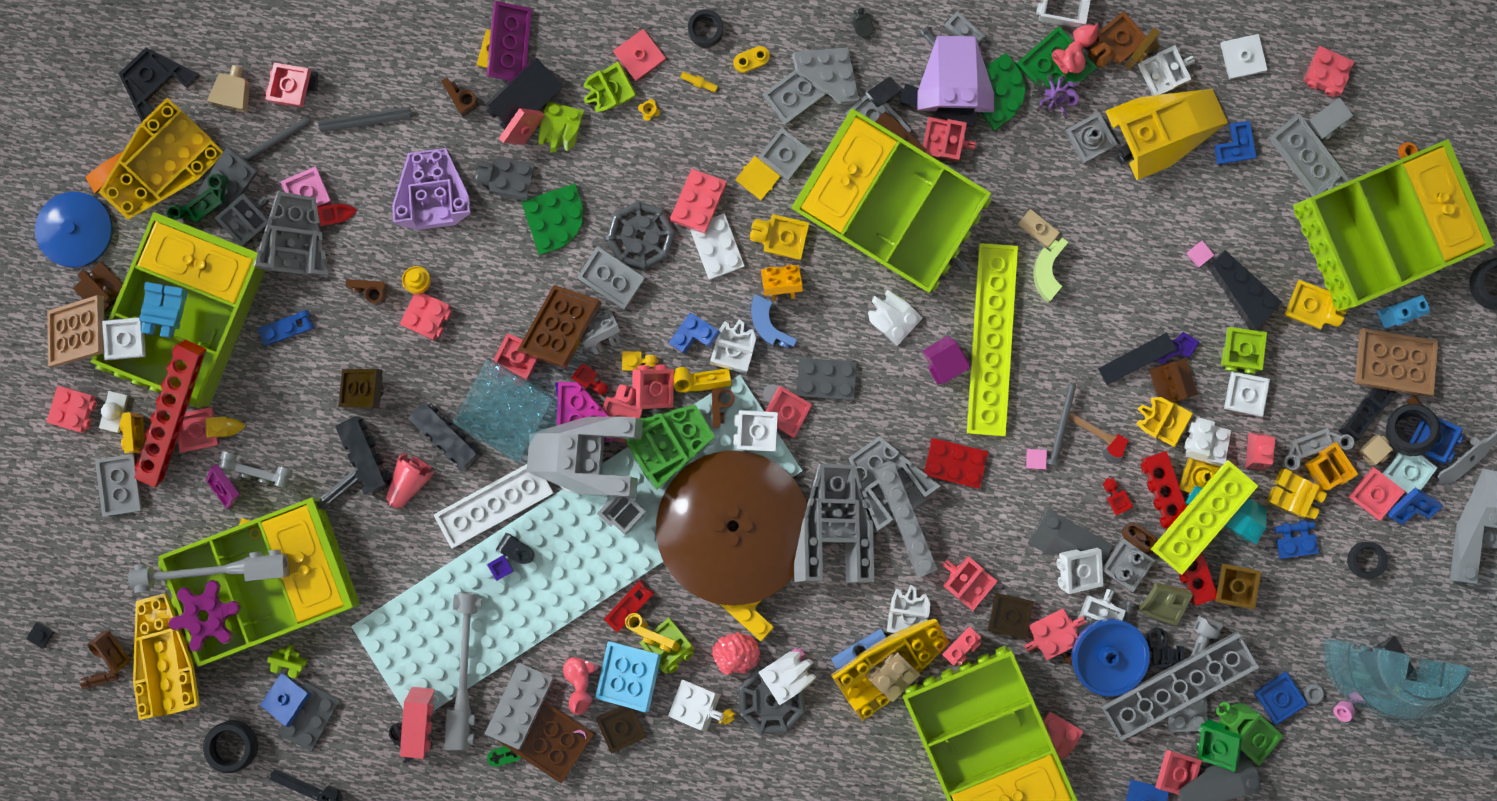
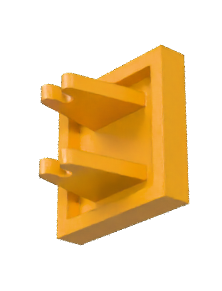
(781, 280)

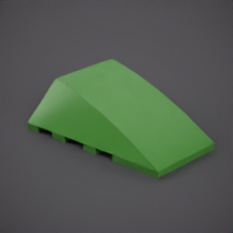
(669, 443)

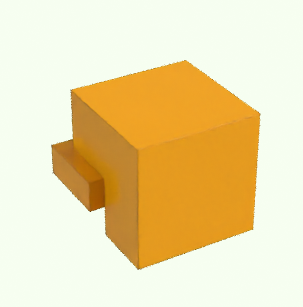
(1330, 467)

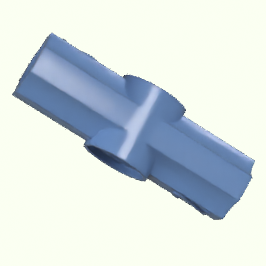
(848, 654)

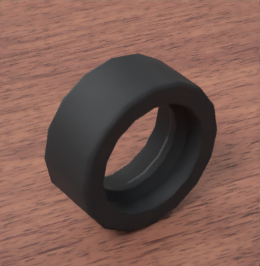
(705, 13)
(1382, 560)

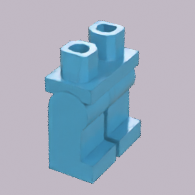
(163, 308)
(1403, 311)

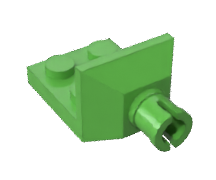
(1258, 734)

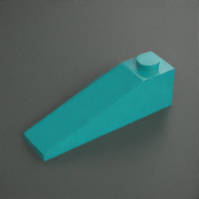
(1247, 522)

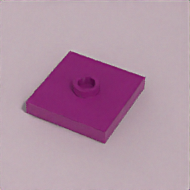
(222, 487)

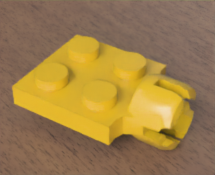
(780, 236)
(1313, 306)

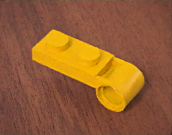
(700, 381)
(648, 636)

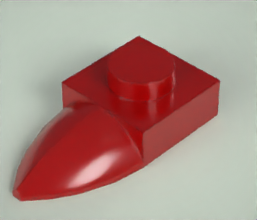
(335, 213)

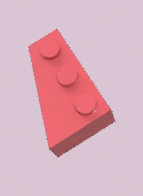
(417, 722)

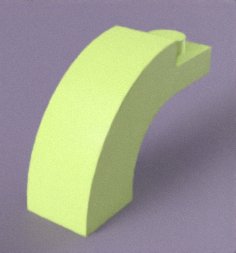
(1043, 275)

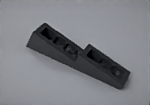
(967, 115)
(1366, 412)

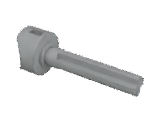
(1206, 631)

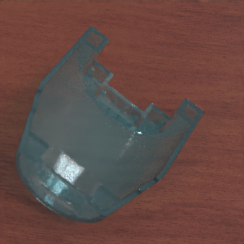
(1379, 681)

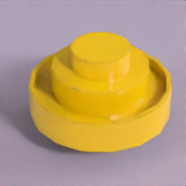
(416, 280)

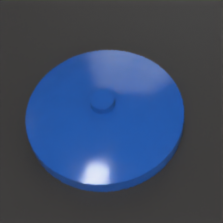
(74, 229)
(1110, 657)

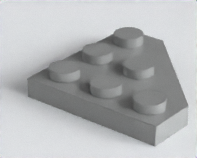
(829, 72)

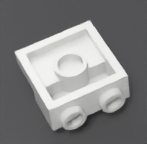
(756, 431)
(1207, 442)
(1080, 570)

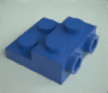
(1448, 438)

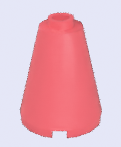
(407, 480)

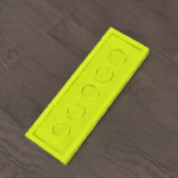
(1204, 517)

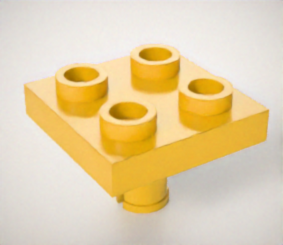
(1196, 474)

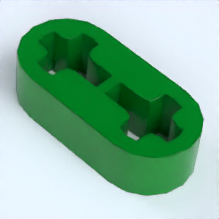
(504, 760)

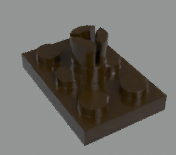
(361, 388)

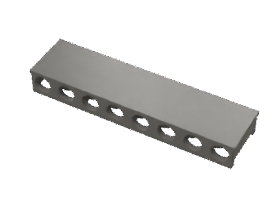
(1179, 686)

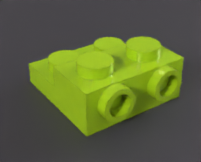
(1244, 350)
(670, 661)

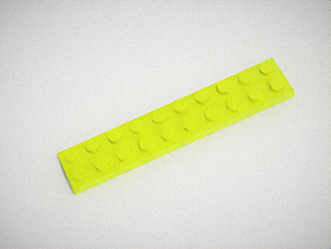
(992, 340)

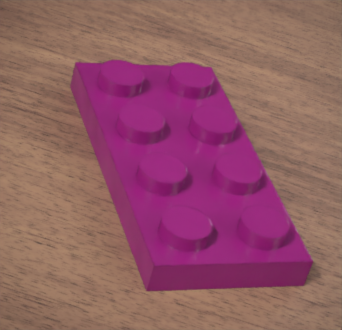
(508, 40)

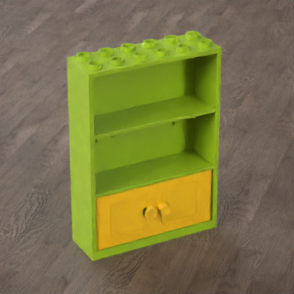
(891, 201)
(1393, 225)
(219, 295)
(272, 606)
(987, 733)

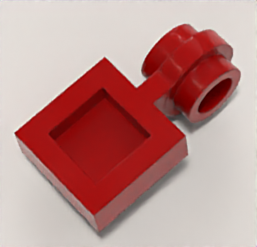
(586, 377)
(1118, 500)

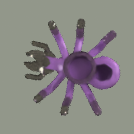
(1061, 95)

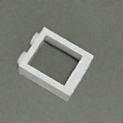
(1081, 18)

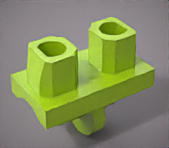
(289, 659)

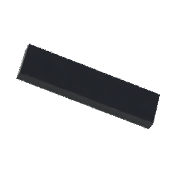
(1136, 358)

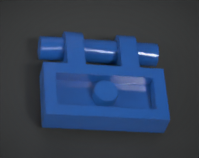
(1299, 545)

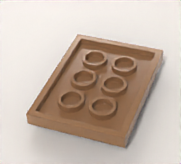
(75, 331)
(1396, 362)

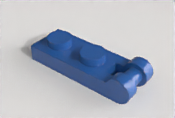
(285, 328)

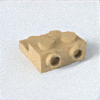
(892, 675)

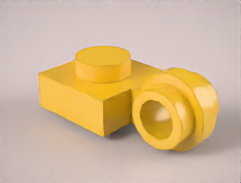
(632, 359)

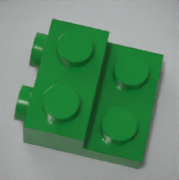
(1219, 745)

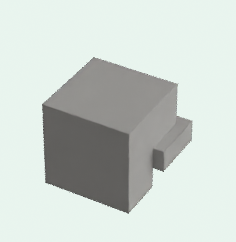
(622, 513)

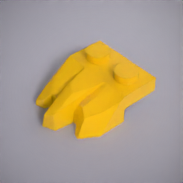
(1165, 420)

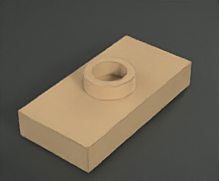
(1038, 228)

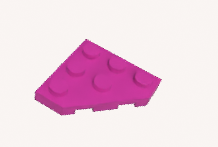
(576, 403)

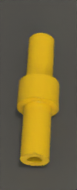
(698, 81)

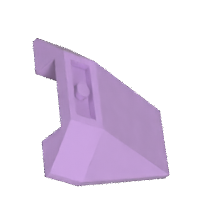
(430, 192)

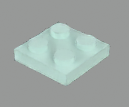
(1409, 471)

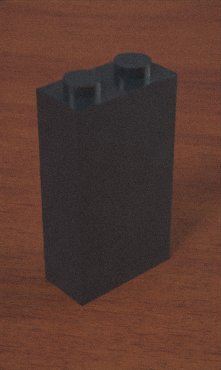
(526, 90)

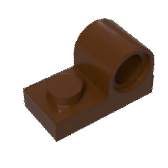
(458, 98)
(358, 286)
(717, 416)
(107, 648)

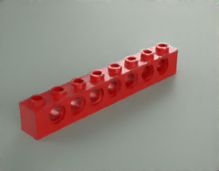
(193, 357)
(1161, 460)

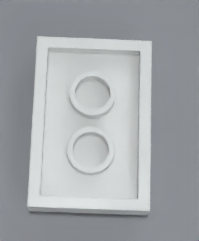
(718, 248)

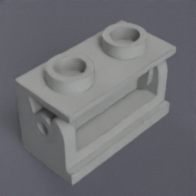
(1329, 119)

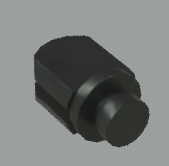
(862, 23)

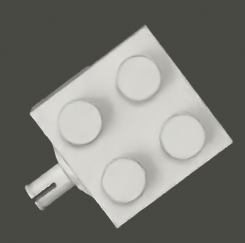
(1165, 71)
(1099, 609)
(695, 706)

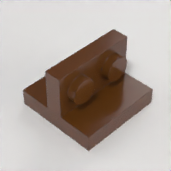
(99, 282)
(1173, 381)

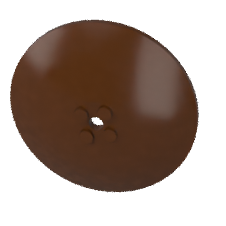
(695, 536)

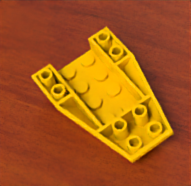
(1166, 127)
(159, 160)
(916, 644)
(162, 661)

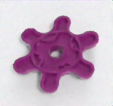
(217, 611)

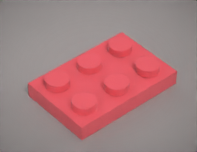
(698, 201)

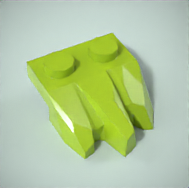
(609, 88)
(560, 126)

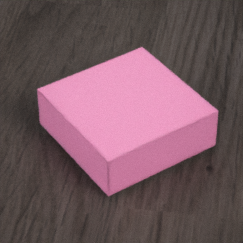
(1200, 254)
(1036, 459)

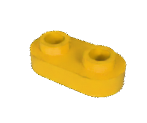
(751, 59)

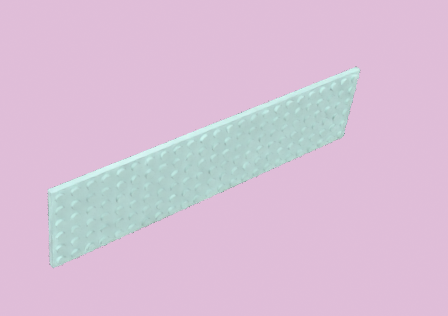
(573, 569)

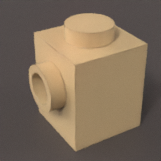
(1375, 450)

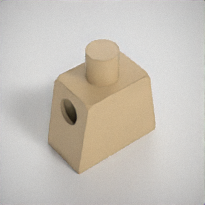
(231, 91)

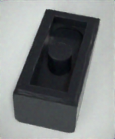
(883, 92)

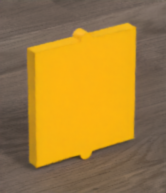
(757, 178)

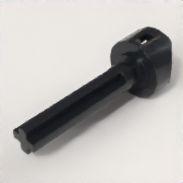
(305, 788)

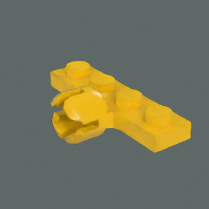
(750, 619)

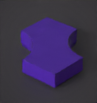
(1184, 346)

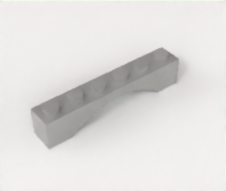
(905, 518)

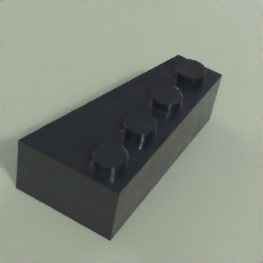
(1244, 290)
(445, 436)
(363, 455)

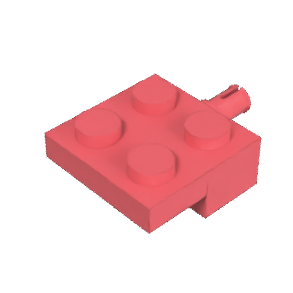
(945, 139)
(968, 582)

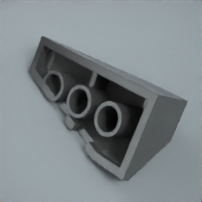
(1058, 535)
(1223, 784)

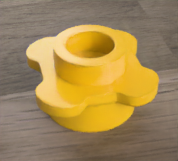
(645, 106)
(728, 717)

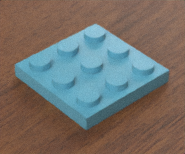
(628, 676)

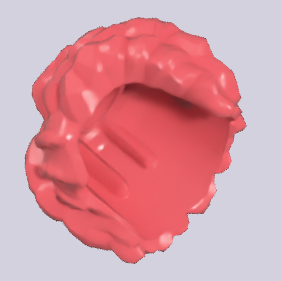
(736, 653)

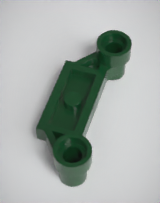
(204, 203)

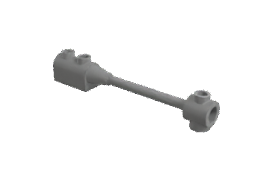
(253, 567)
(460, 717)

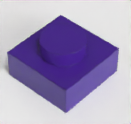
(500, 567)

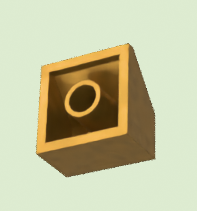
(1238, 586)

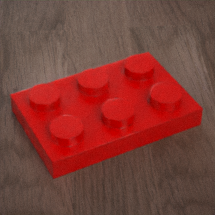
(955, 463)

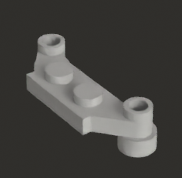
(1312, 444)
(280, 478)

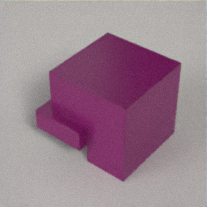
(945, 360)

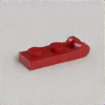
(627, 606)

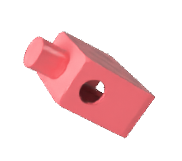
(1260, 451)

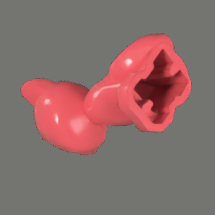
(1072, 58)
(578, 672)

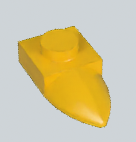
(222, 427)

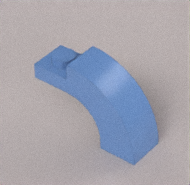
(763, 326)

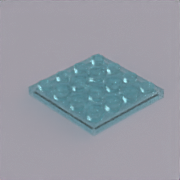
(503, 410)

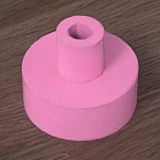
(1344, 711)

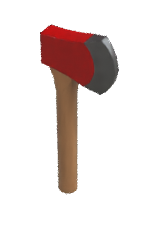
(1114, 451)

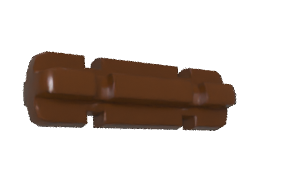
(98, 679)

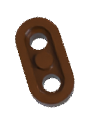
(1139, 537)

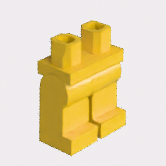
(1301, 498)

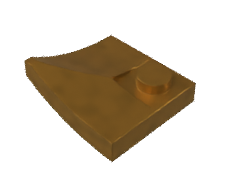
(1147, 46)

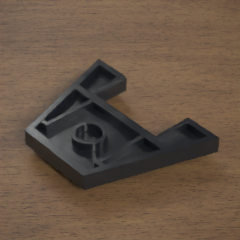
(150, 73)

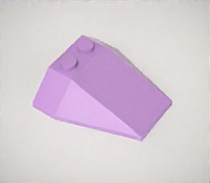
(955, 77)

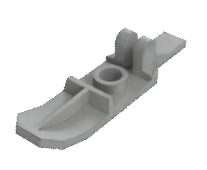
(1468, 460)

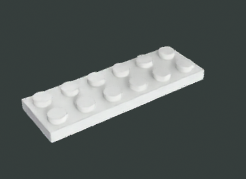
(491, 505)

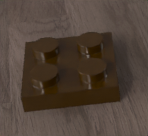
(1010, 615)
(620, 728)

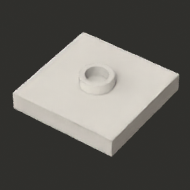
(1243, 56)
(123, 339)
(1246, 394)

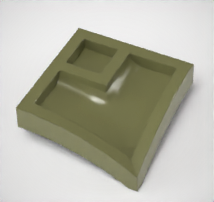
(1166, 603)

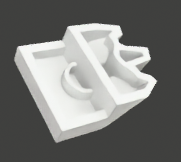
(893, 317)
(733, 347)
(907, 610)
(787, 676)

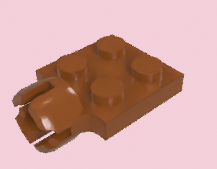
(1117, 40)

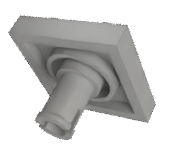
(1091, 137)

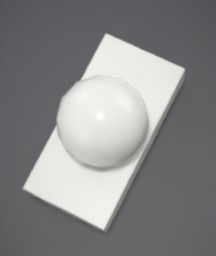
(112, 411)

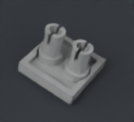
(602, 327)
(1127, 565)

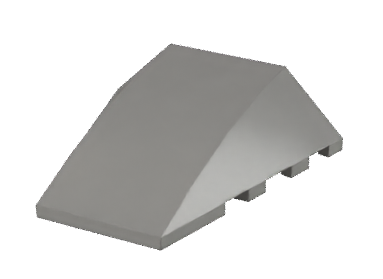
(292, 237)
(915, 482)

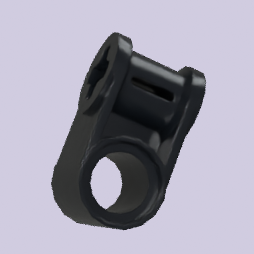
(512, 548)

